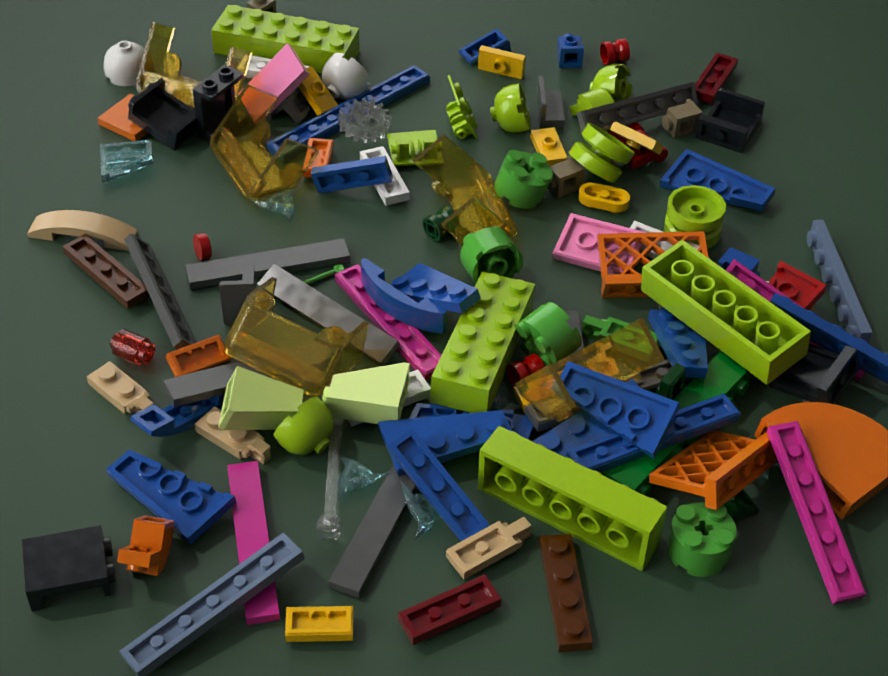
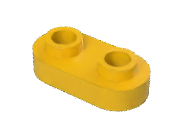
(604, 197)

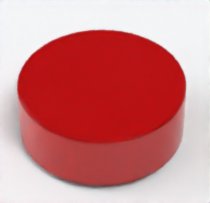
(202, 246)

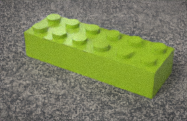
(269, 32)
(725, 311)
(482, 345)
(571, 497)

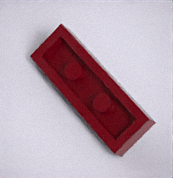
(715, 77)
(449, 609)

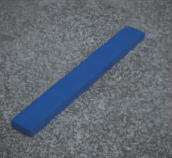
(327, 123)

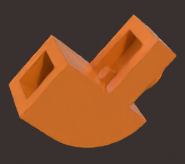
(148, 545)

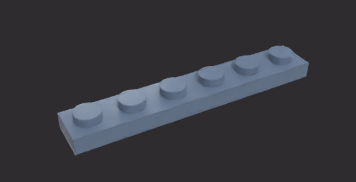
(838, 282)
(211, 605)

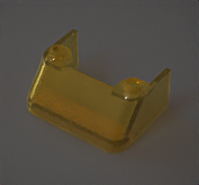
(160, 63)
(241, 150)
(466, 187)
(289, 349)
(617, 355)

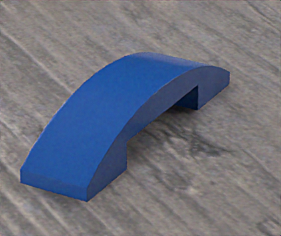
(422, 315)
(172, 419)

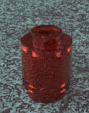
(132, 347)

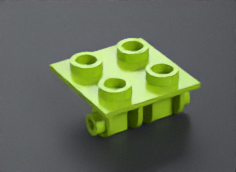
(458, 113)
(408, 145)

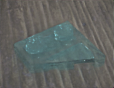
(124, 158)

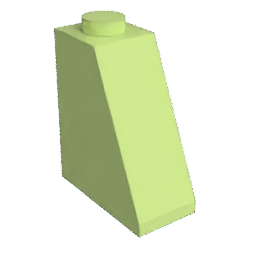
(369, 393)
(257, 402)

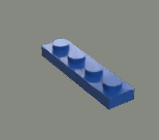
(437, 485)

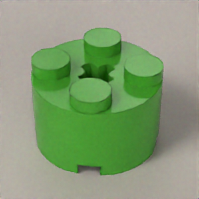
(523, 179)
(490, 252)
(548, 334)
(701, 539)

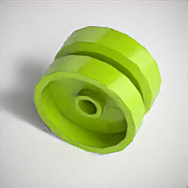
(599, 155)
(695, 210)

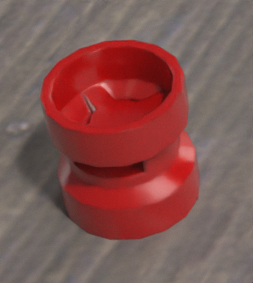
(614, 51)
(519, 370)

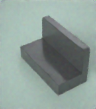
(294, 105)
(549, 107)
(235, 292)

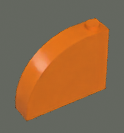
(845, 448)

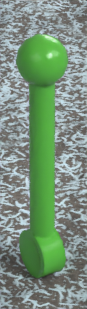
(337, 268)

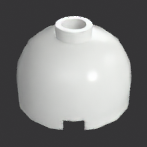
(123, 63)
(344, 77)

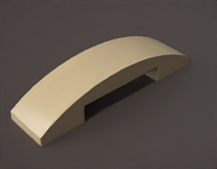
(79, 223)

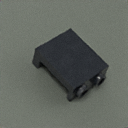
(214, 99)
(162, 115)
(730, 120)
(819, 375)
(66, 564)

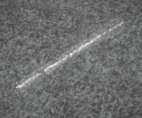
(329, 524)

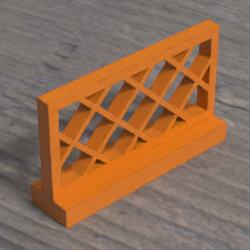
(629, 281)
(723, 466)

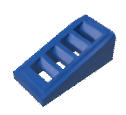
(493, 39)

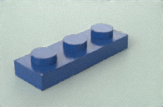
(352, 174)

